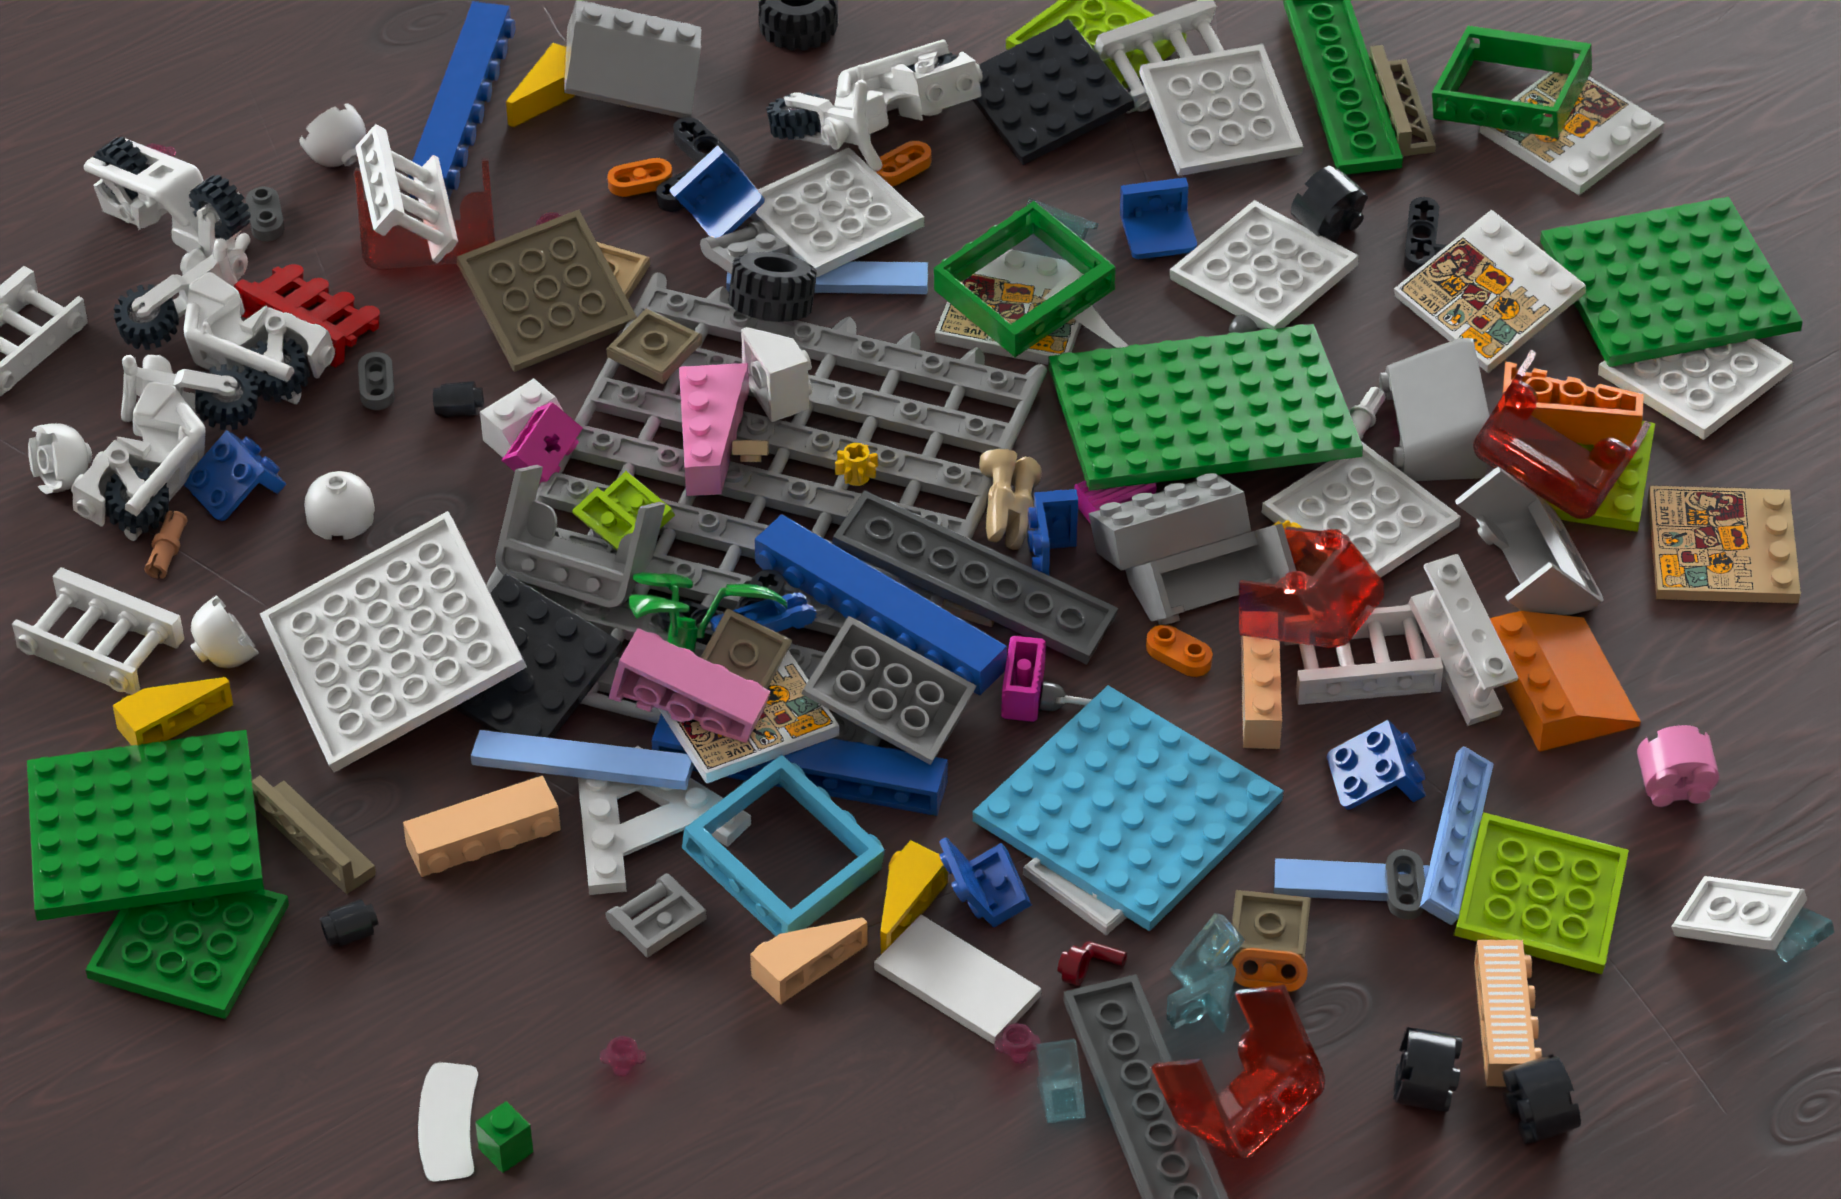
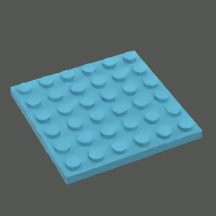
(1128, 807)

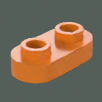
(905, 162)
(638, 176)
(1175, 649)
(1269, 968)

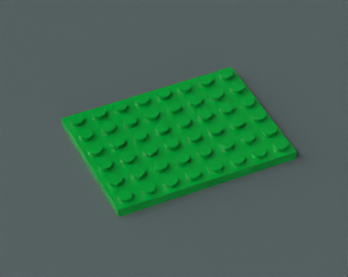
(1203, 407)

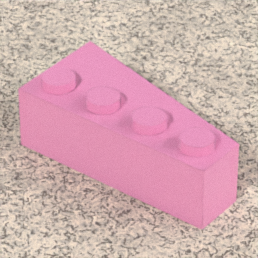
(710, 419)
(687, 687)

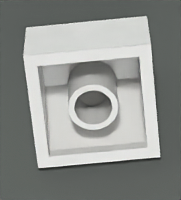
(776, 372)
(508, 416)

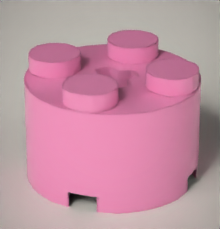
(1678, 766)

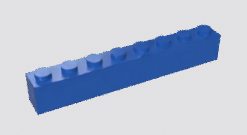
(465, 90)
(879, 602)
(853, 772)

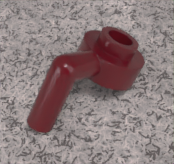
(1075, 962)

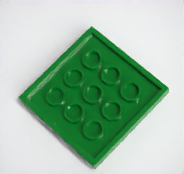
(189, 949)

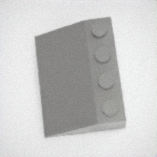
(632, 59)
(889, 690)

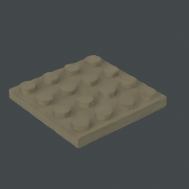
(546, 290)

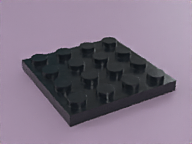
(1049, 92)
(561, 660)

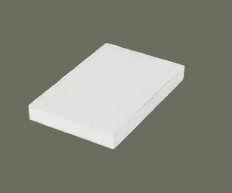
(1082, 903)
(1739, 912)

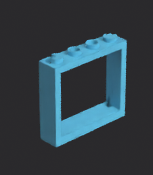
(746, 886)

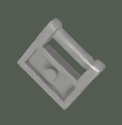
(744, 241)
(663, 921)

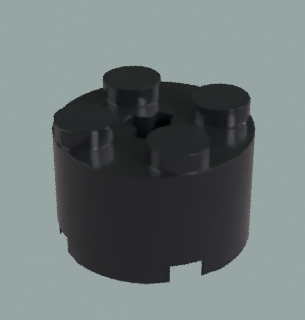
(1330, 204)
(1427, 1069)
(1541, 1098)

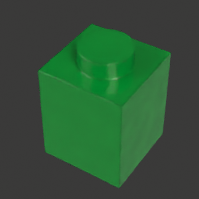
(504, 1137)

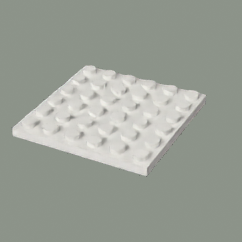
(392, 641)

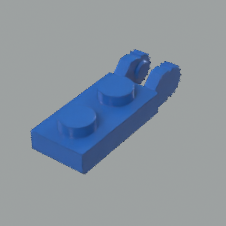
(776, 616)

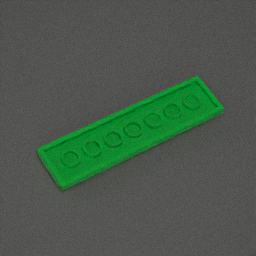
(1343, 85)

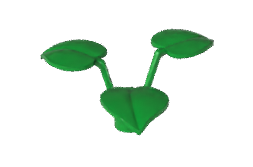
(683, 630)

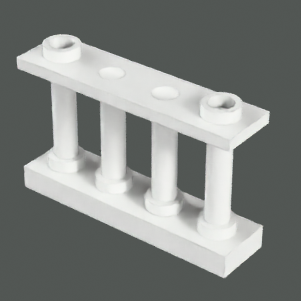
(1147, 31)
(388, 203)
(66, 321)
(99, 603)
(1463, 638)
(1373, 679)

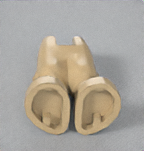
(1007, 509)

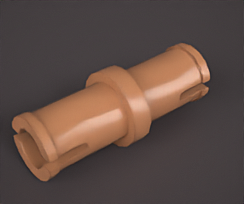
(166, 544)

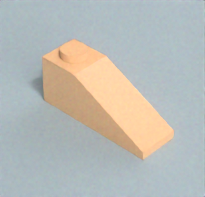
(804, 955)

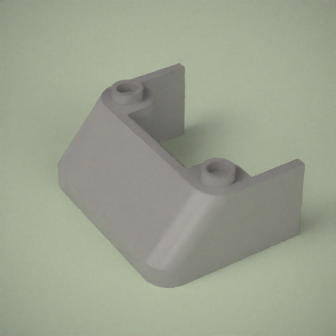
(1535, 545)
(538, 557)
(1210, 572)

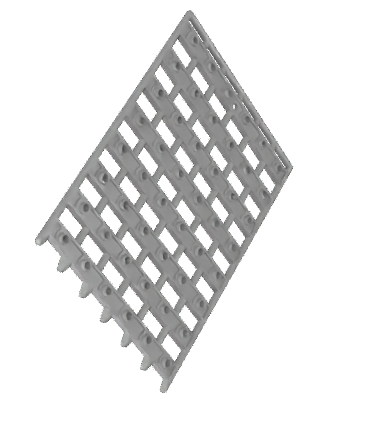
(786, 440)

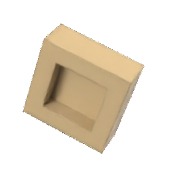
(750, 449)

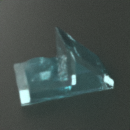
(1804, 933)
(1208, 951)
(1207, 996)
(1060, 1080)

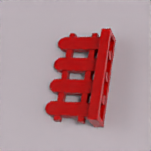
(269, 292)

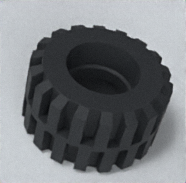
(798, 22)
(772, 286)

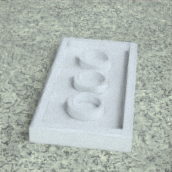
(957, 979)

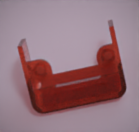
(406, 249)
(1547, 459)
(1320, 600)
(1274, 1088)

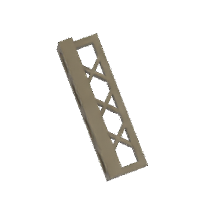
(1396, 108)
(312, 834)

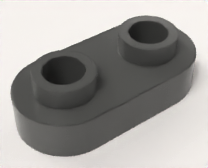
(266, 214)
(376, 380)
(1404, 887)

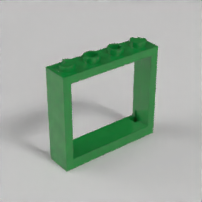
(1518, 51)
(1041, 321)

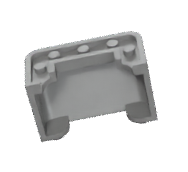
(1438, 411)

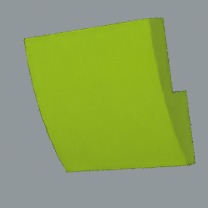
(615, 510)

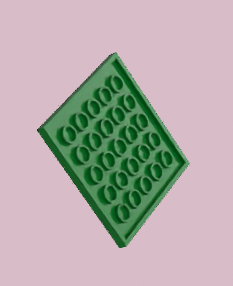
(1672, 281)
(143, 825)

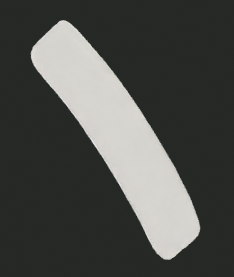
(446, 1121)

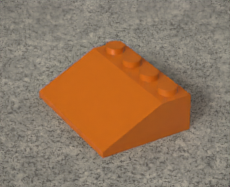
(1563, 679)

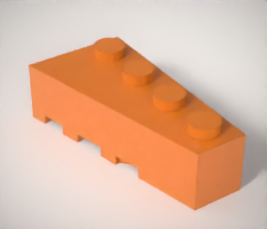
(1582, 411)

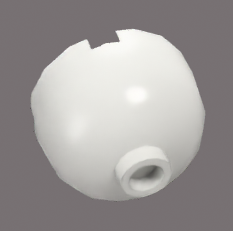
(334, 137)
(58, 456)
(339, 505)
(220, 636)

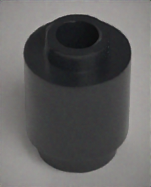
(458, 399)
(349, 923)

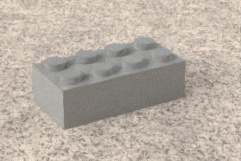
(1169, 521)

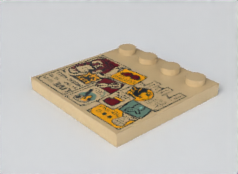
(1723, 544)

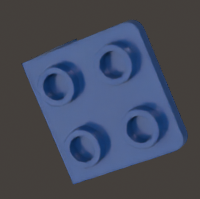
(718, 194)
(1157, 218)
(230, 474)
(1053, 525)
(1374, 765)
(986, 882)

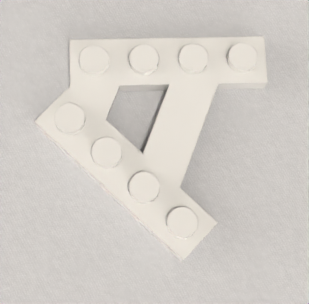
(609, 841)

